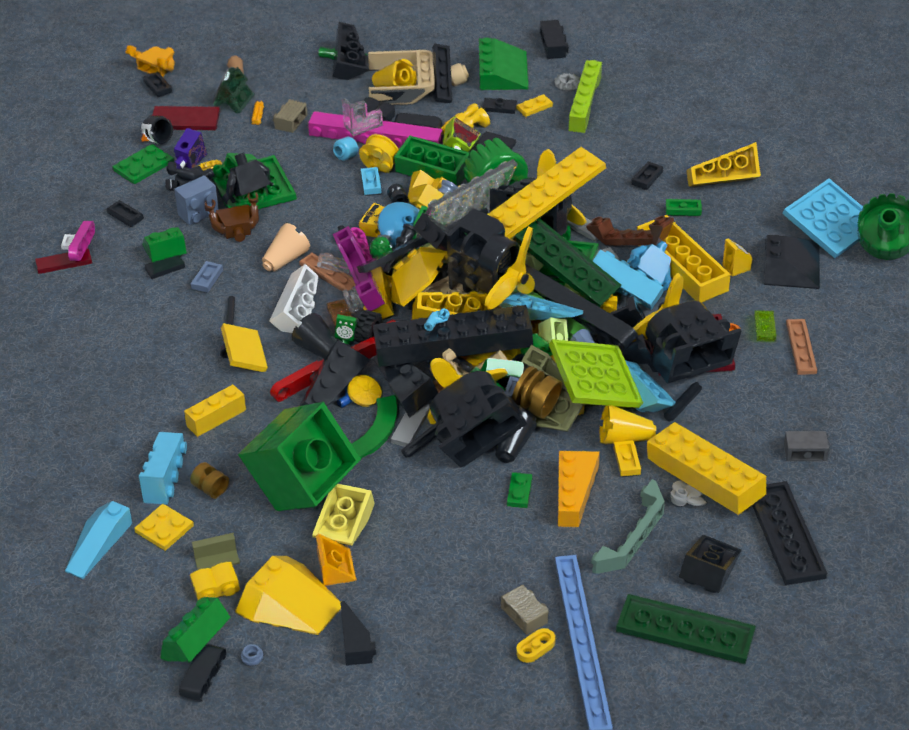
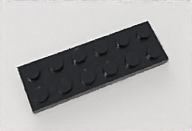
(788, 536)

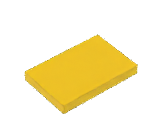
(244, 348)

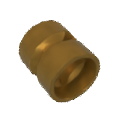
(209, 480)

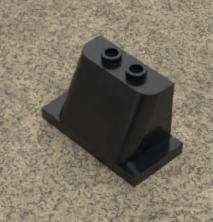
(640, 350)

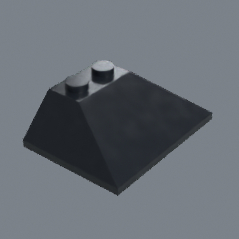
(792, 262)

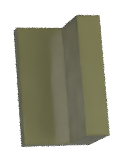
(215, 551)

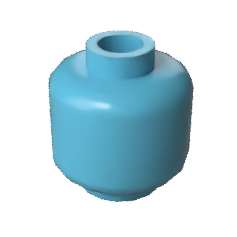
(345, 148)

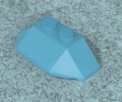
(652, 394)

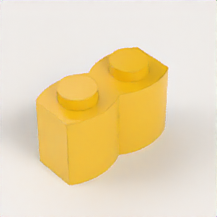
(215, 581)

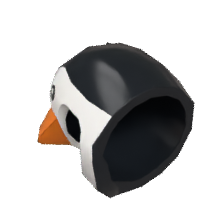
(156, 129)

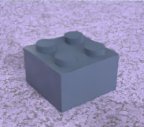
(192, 198)

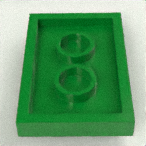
(142, 164)

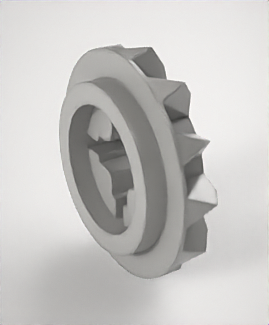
(572, 84)

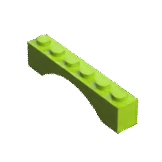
(583, 99)

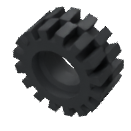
(365, 325)

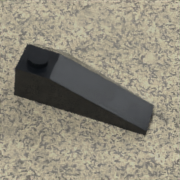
(349, 53)

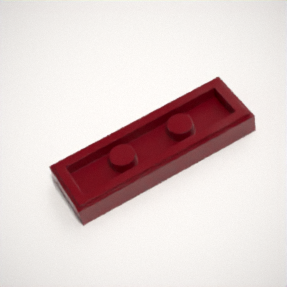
(60, 262)

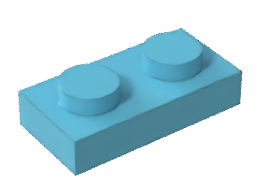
(370, 180)

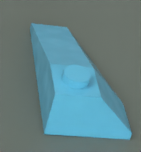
(98, 536)

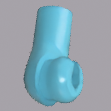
(436, 318)

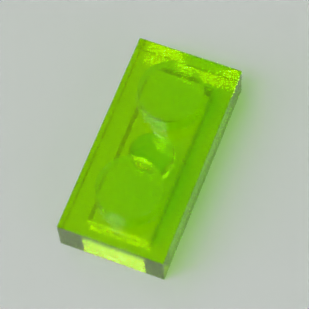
(765, 326)

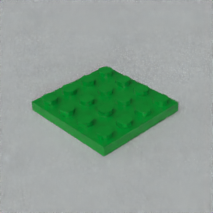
(279, 193)

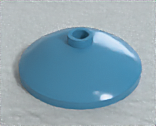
(394, 217)

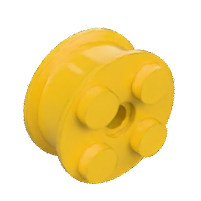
(378, 152)

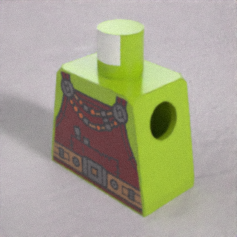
(460, 135)

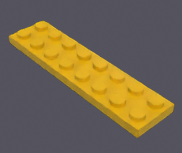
(547, 191)

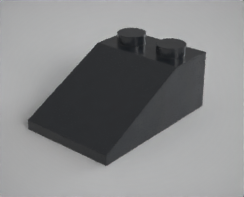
(709, 563)

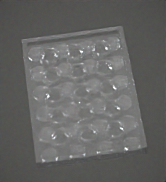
(469, 196)

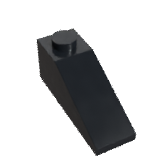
(356, 638)

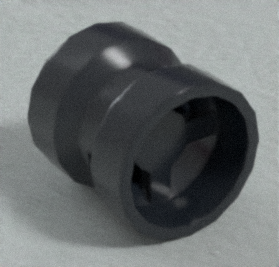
(397, 193)

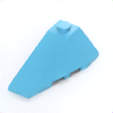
(540, 308)

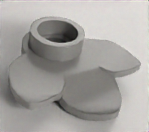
(683, 494)

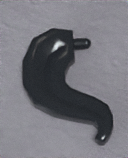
(464, 365)

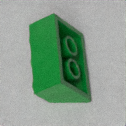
(194, 630)

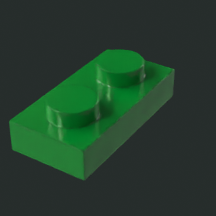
(683, 207)
(519, 490)

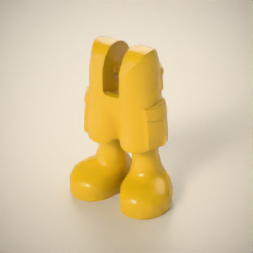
(471, 116)

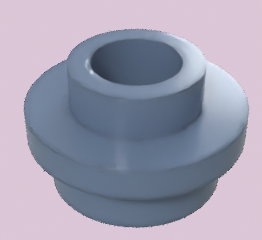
(252, 649)

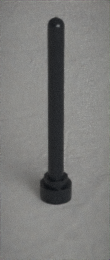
(230, 320)

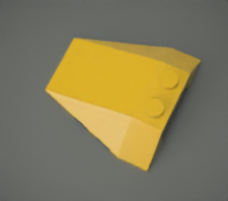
(415, 273)
(288, 596)

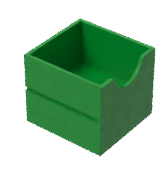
(299, 457)

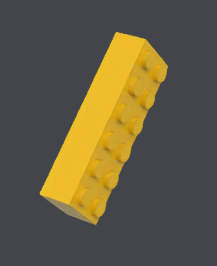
(700, 272)
(706, 468)

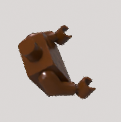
(234, 221)

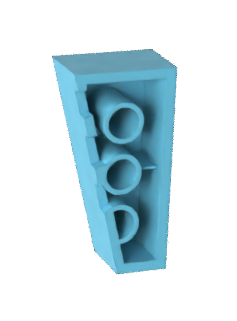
(632, 281)
(162, 468)

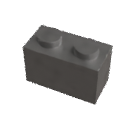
(806, 446)

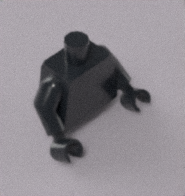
(184, 176)
(246, 178)

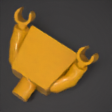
(153, 59)

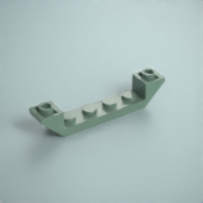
(610, 560)

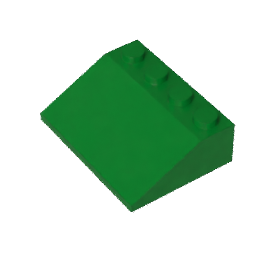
(502, 66)

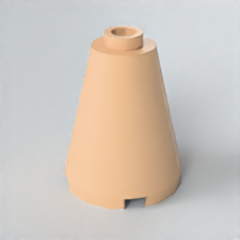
(285, 248)

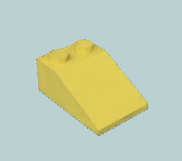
(344, 514)

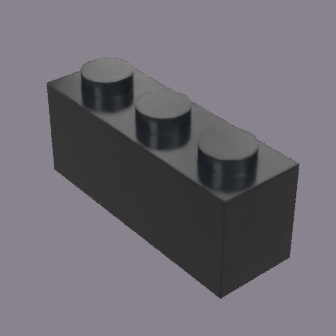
(553, 39)

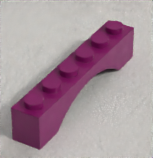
(364, 282)

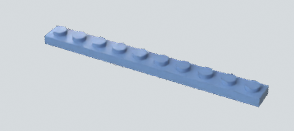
(583, 644)

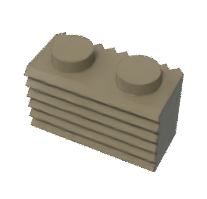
(290, 116)
(525, 609)

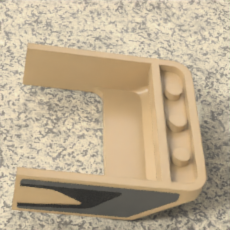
(423, 65)

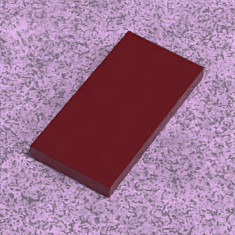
(190, 116)

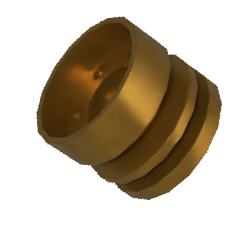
(537, 392)

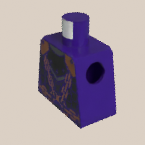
(190, 149)

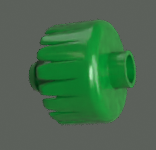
(491, 157)
(885, 227)

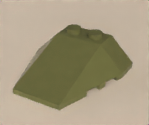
(564, 411)

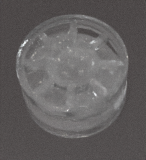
(356, 303)

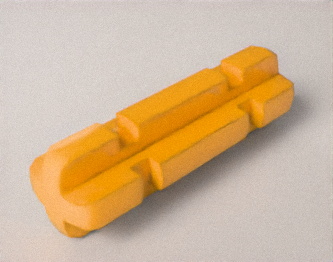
(257, 113)

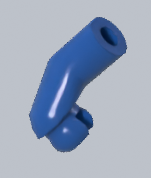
(345, 400)

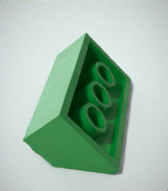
(432, 159)

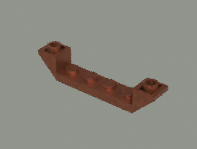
(604, 231)

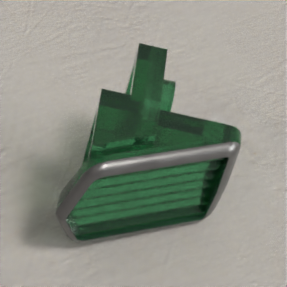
(233, 90)

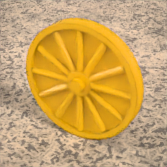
(364, 390)

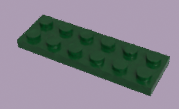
(569, 263)
(686, 628)

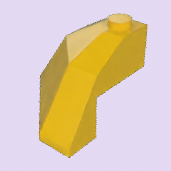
(424, 189)

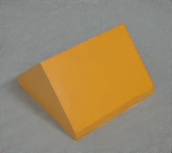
(334, 561)

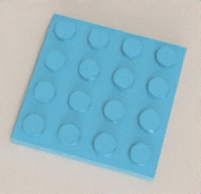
(827, 217)

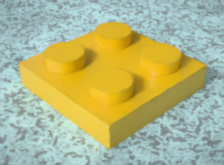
(164, 527)

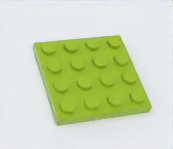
(595, 373)

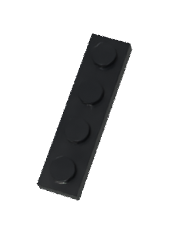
(442, 73)

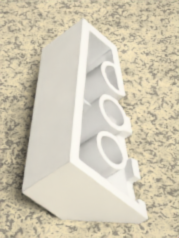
(295, 300)

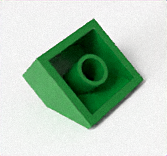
(164, 244)

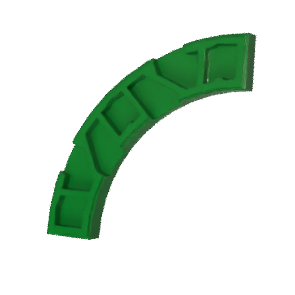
(381, 428)

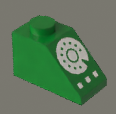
(345, 328)

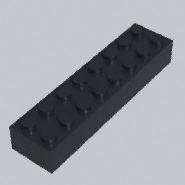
(462, 333)

